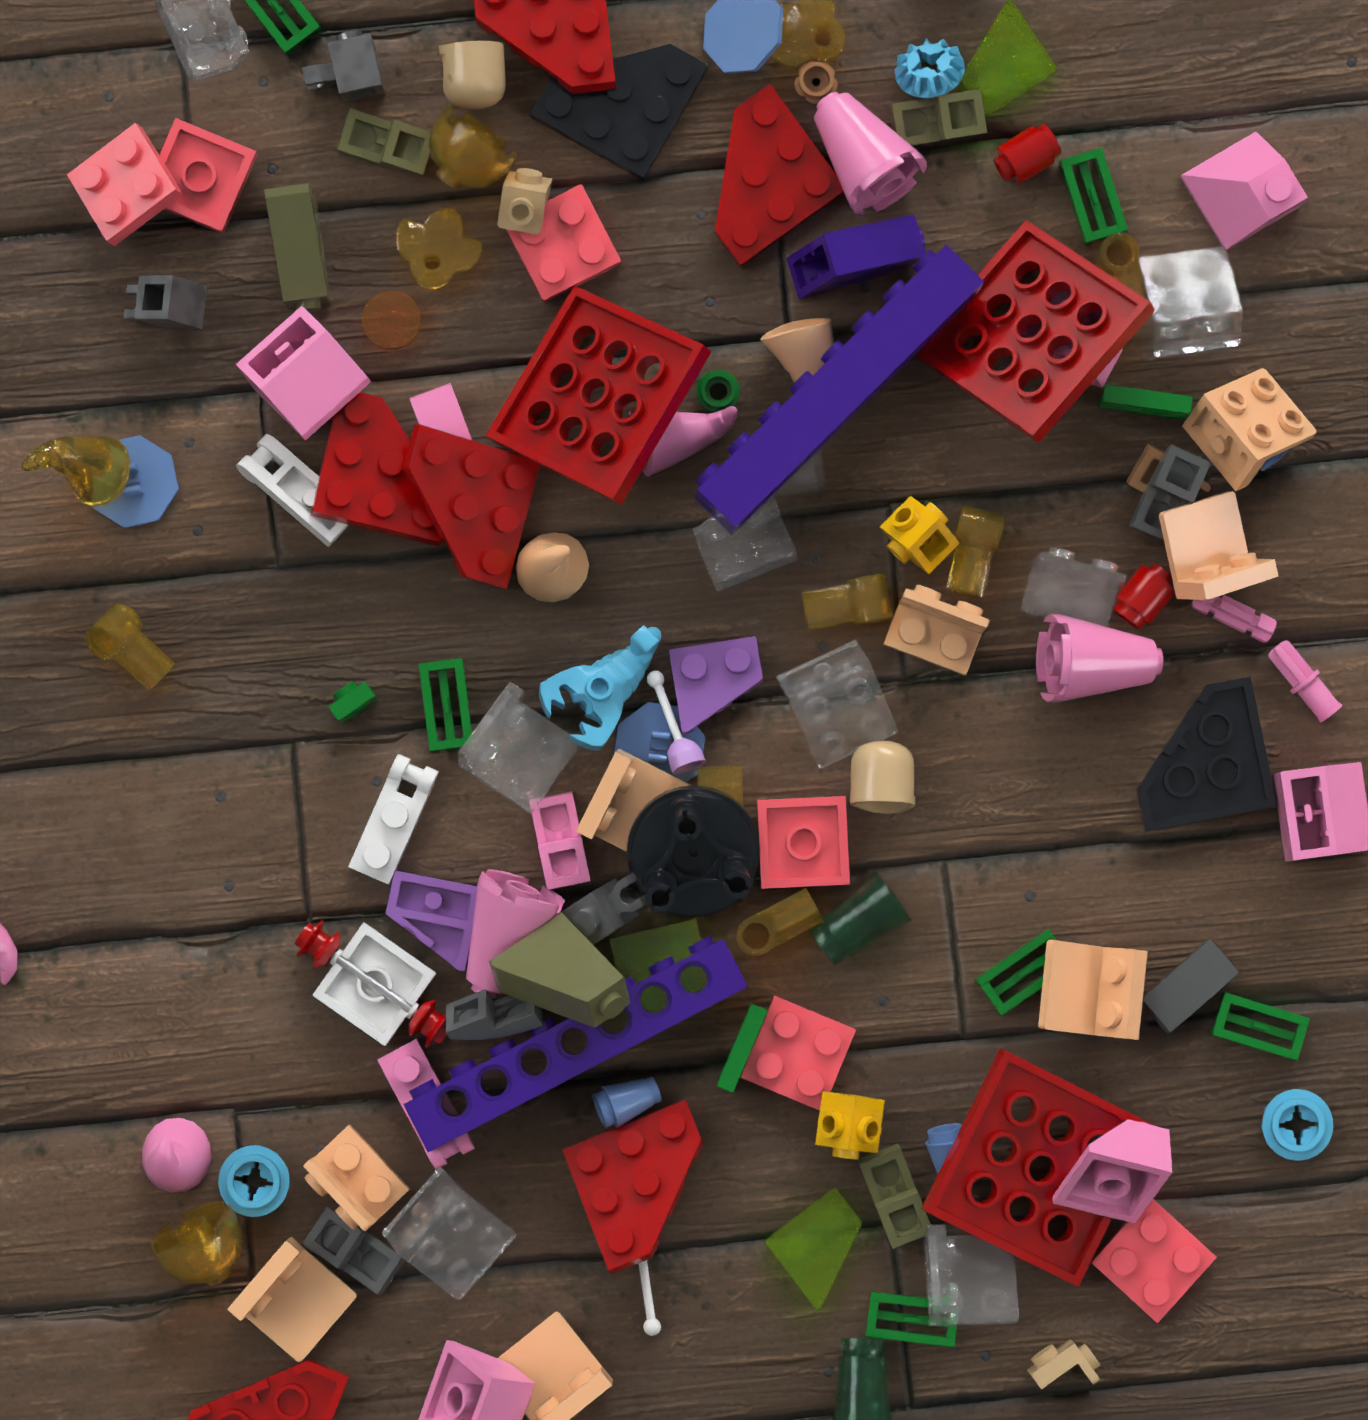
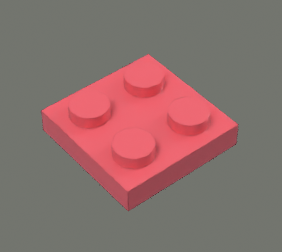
(208, 172)
(124, 184)
(568, 248)
(803, 842)
(797, 1052)
(1153, 1260)

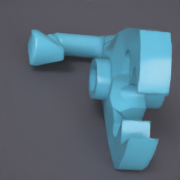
(602, 687)

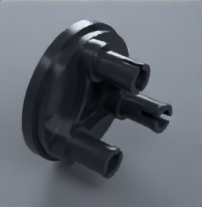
(693, 851)

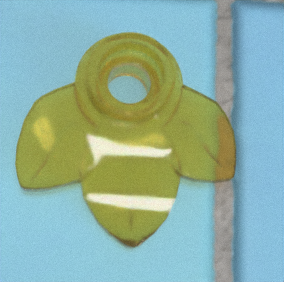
(801, 27)
(440, 242)

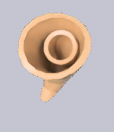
(800, 344)
(552, 567)

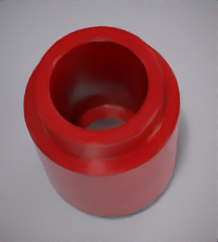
(1027, 154)
(1144, 596)

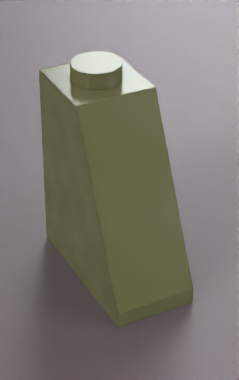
(298, 246)
(562, 974)

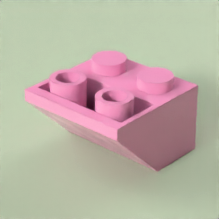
(303, 373)
(1322, 811)

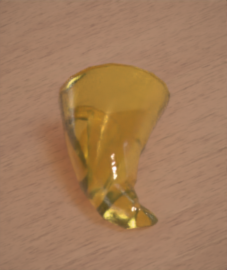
(91, 464)

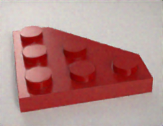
(558, 35)
(770, 178)
(365, 475)
(473, 499)
(634, 1181)
(296, 1393)

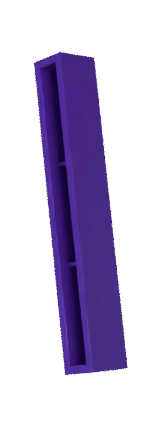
(838, 389)

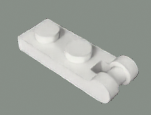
(290, 486)
(393, 821)

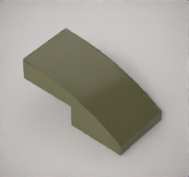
(939, 117)
(384, 142)
(894, 1195)

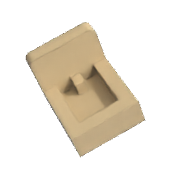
(524, 201)
(1054, 1362)

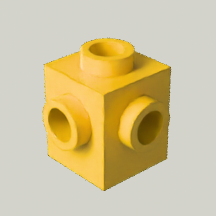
(919, 534)
(849, 1124)

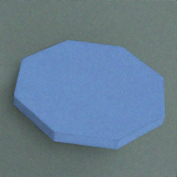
(742, 33)
(148, 488)
(649, 737)

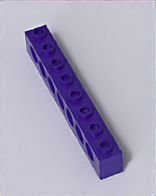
(439, 1127)

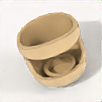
(473, 73)
(882, 778)

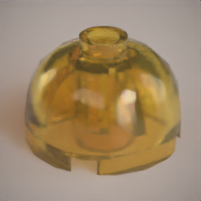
(468, 151)
(202, 1246)

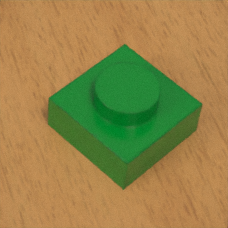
(351, 700)

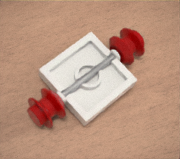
(373, 983)

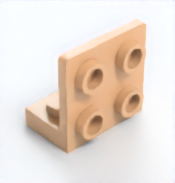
(1246, 426)
(1210, 549)
(936, 630)
(622, 795)
(1092, 990)
(355, 1179)
(294, 1299)
(561, 1367)

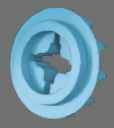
(927, 82)
(1311, 1139)
(237, 1193)

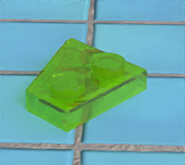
(1007, 61)
(816, 1244)

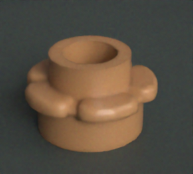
(815, 70)

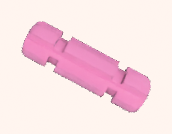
(1238, 616)

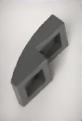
(1171, 485)
(1188, 986)
(482, 1018)
(354, 1251)

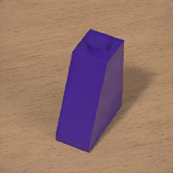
(856, 255)

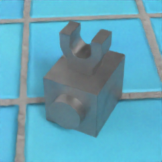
(352, 68)
(168, 302)
(605, 909)

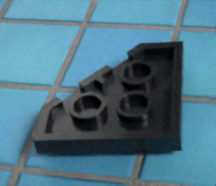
(635, 118)
(1210, 763)

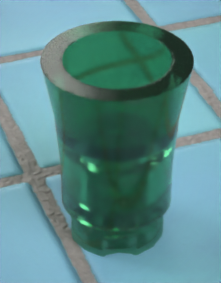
(860, 919)
(862, 1381)

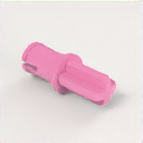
(1304, 680)

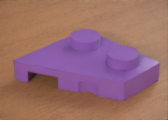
(712, 677)
(435, 913)

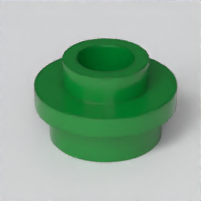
(713, 378)

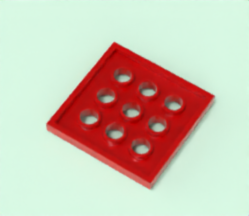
(1064, 378)
(602, 420)
(1010, 1178)

